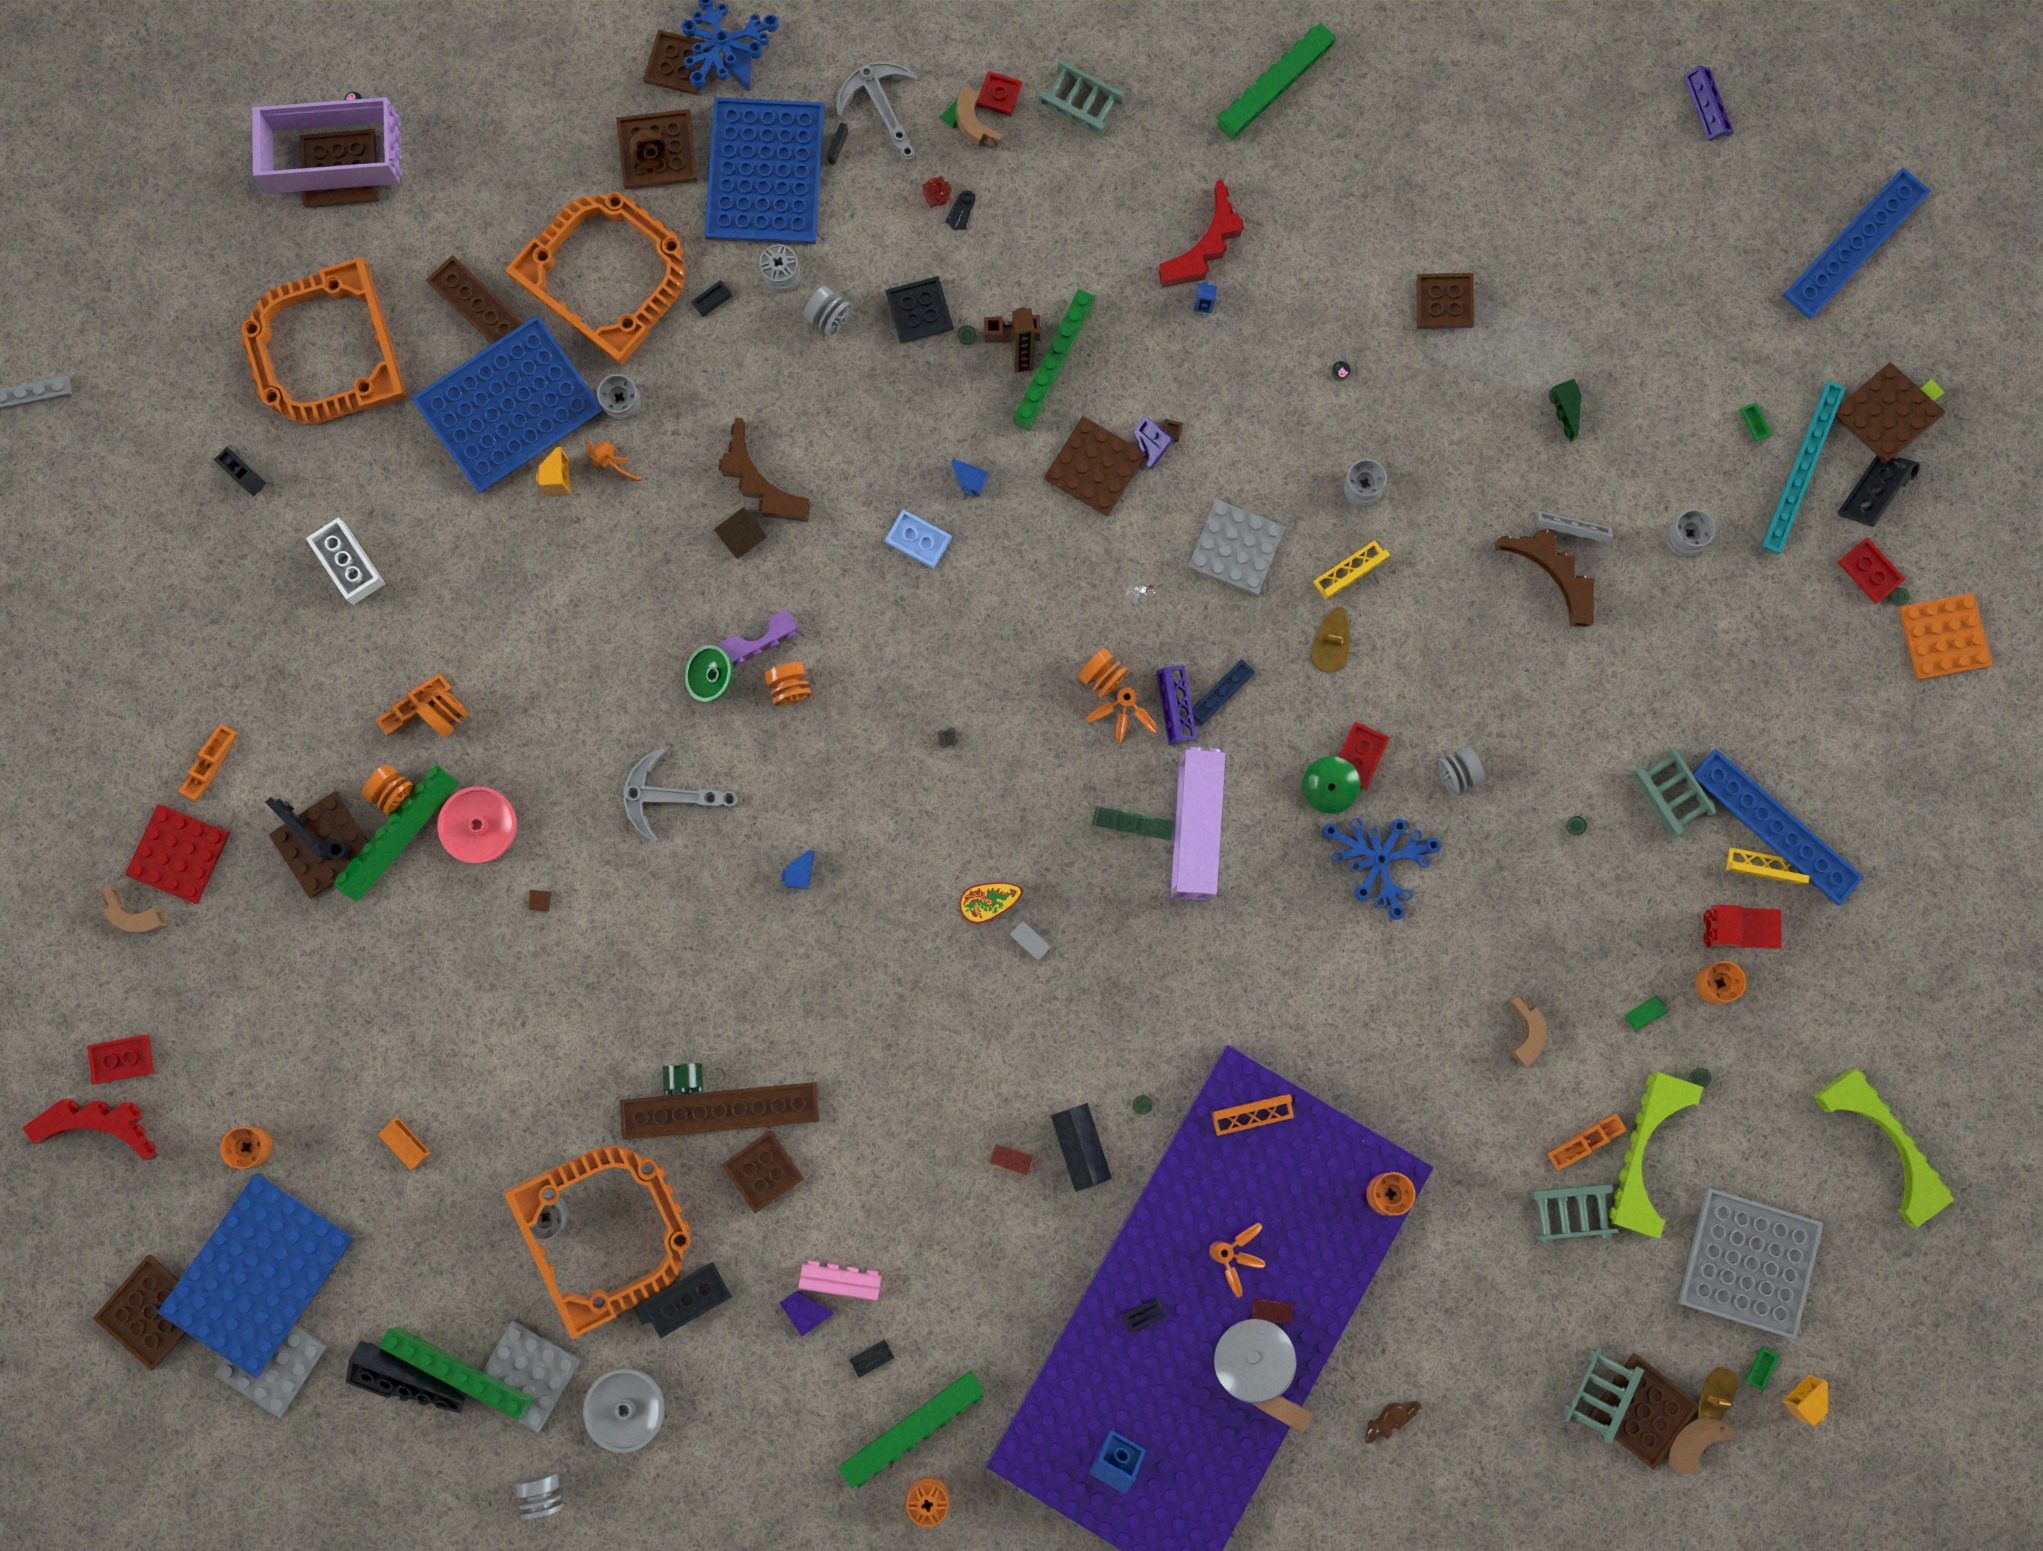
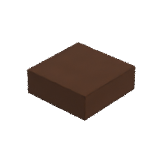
(1173, 428)
(539, 900)

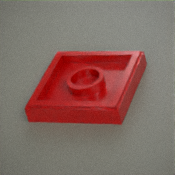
(999, 93)

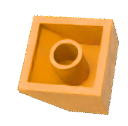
(554, 474)
(1809, 1400)

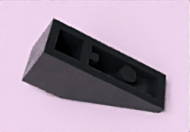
(240, 471)

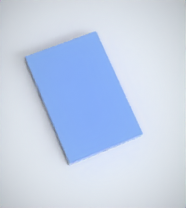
(918, 539)

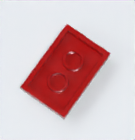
(1871, 570)
(1364, 750)
(120, 1059)

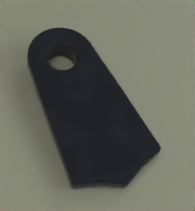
(961, 211)

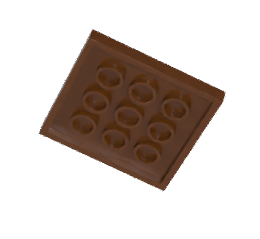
(339, 150)
(680, 160)
(1888, 412)
(1095, 466)
(325, 819)
(133, 1313)
(1653, 1415)

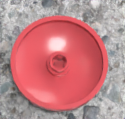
(477, 825)

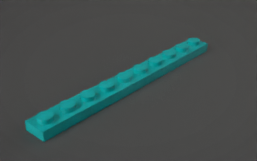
(1803, 467)

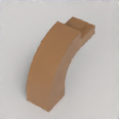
(968, 123)
(145, 922)
(1535, 1032)
(1287, 1412)
(1693, 1440)

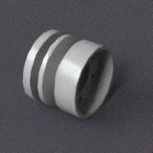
(780, 278)
(827, 311)
(616, 387)
(1368, 473)
(1698, 526)
(1460, 770)
(557, 1221)
(539, 1500)

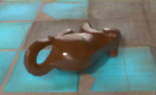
(1392, 1416)

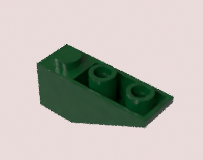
(1568, 405)

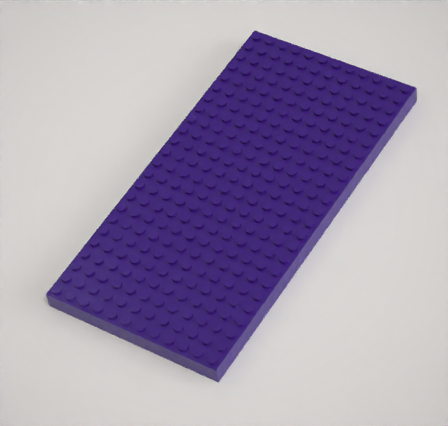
(1160, 1382)

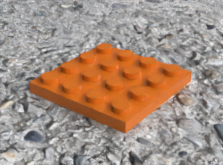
(1945, 636)

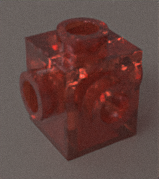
(936, 191)

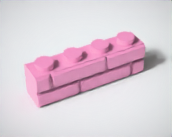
(840, 1281)

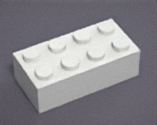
(345, 561)

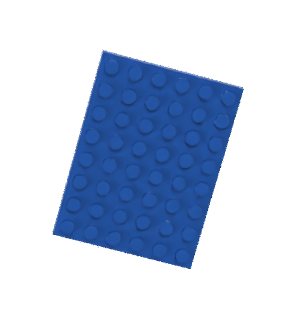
(764, 170)
(507, 404)
(256, 1276)

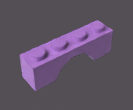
(781, 628)

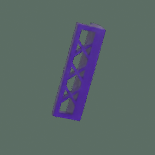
(1708, 102)
(1170, 707)

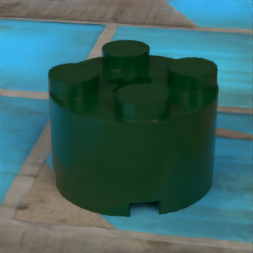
(682, 1078)

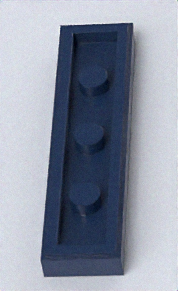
(1222, 692)

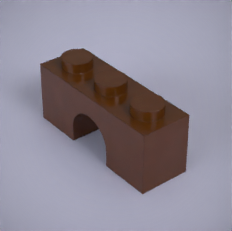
(1001, 331)

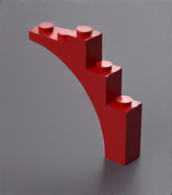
(1193, 264)
(96, 1115)

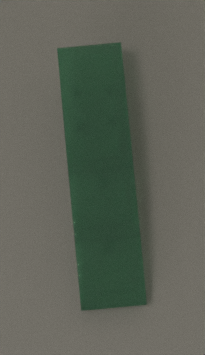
(1133, 823)

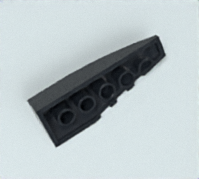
(389, 1375)

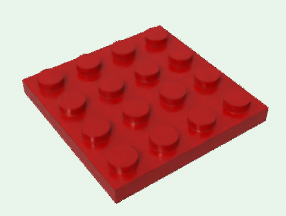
(177, 854)

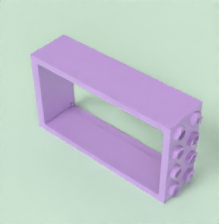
(325, 114)
(1198, 824)

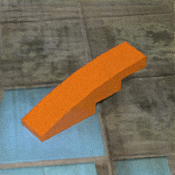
(406, 709)
(208, 763)
(1586, 1141)

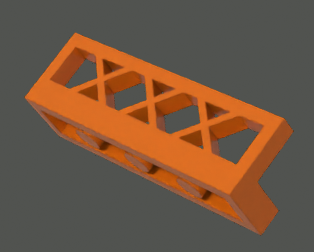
(1250, 1107)

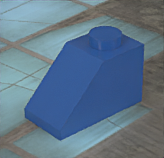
(741, 70)
(1205, 297)
(969, 477)
(799, 872)

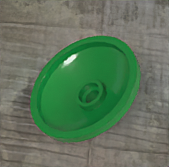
(702, 672)
(1328, 771)

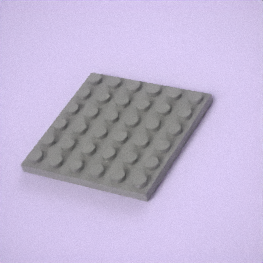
(1750, 1263)

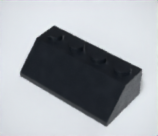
(1081, 1147)

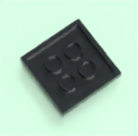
(919, 309)

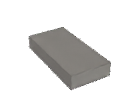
(1030, 940)

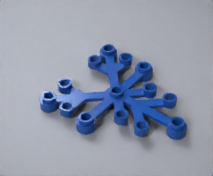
(723, 41)
(1360, 848)

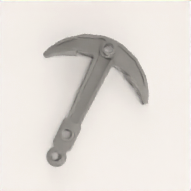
(871, 84)
(648, 794)

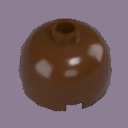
(648, 148)

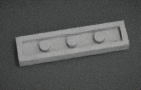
(35, 392)
(1572, 526)

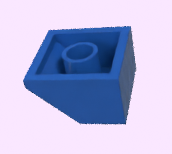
(1117, 1462)

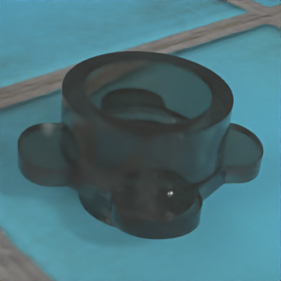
(951, 741)

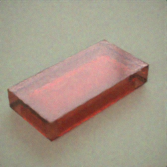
(1011, 1159)
(1272, 1310)

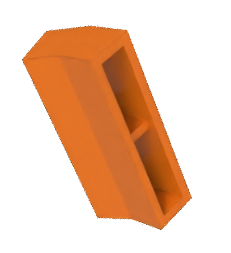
(404, 1143)

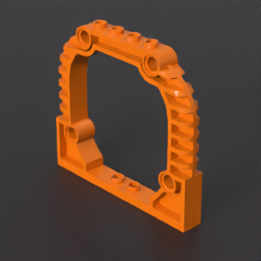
(615, 339)
(385, 381)
(578, 1310)

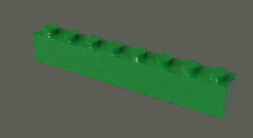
(1275, 81)
(1054, 360)
(396, 833)
(457, 1373)
(912, 1429)

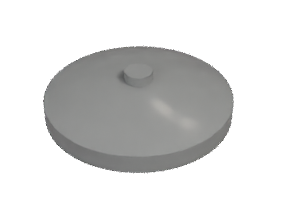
(1255, 1361)
(623, 1410)

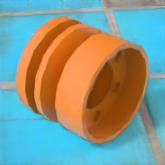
(1101, 672)
(787, 684)
(442, 712)
(387, 789)
(1730, 979)
(235, 1144)
(1402, 1194)
(932, 1490)

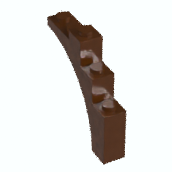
(775, 501)
(1561, 567)

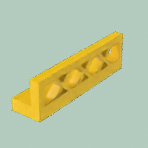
(1356, 572)
(1765, 870)

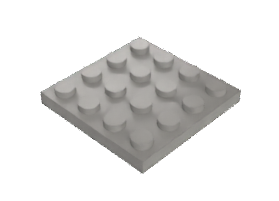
(1236, 547)
(534, 1368)
(281, 1377)

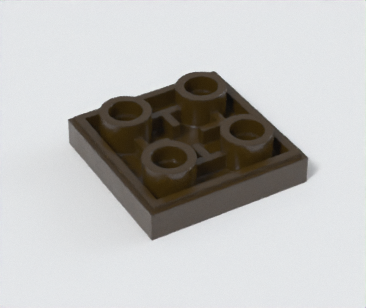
(740, 533)

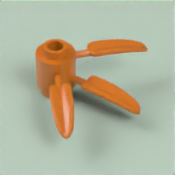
(603, 454)
(1123, 718)
(1241, 1258)

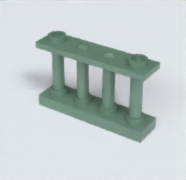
(1080, 116)
(1664, 809)
(1561, 1196)
(1624, 1394)

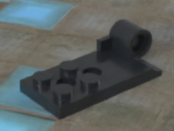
(1881, 475)
(323, 849)
(669, 1313)

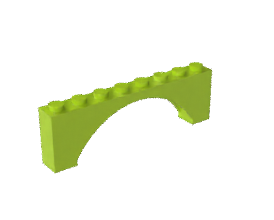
(1923, 1190)
(1632, 1205)

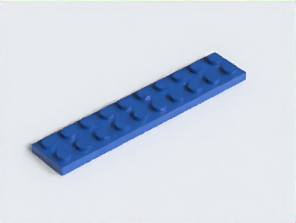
(1856, 243)
(1777, 827)

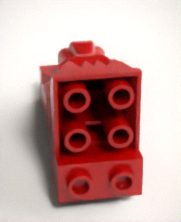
(1742, 927)

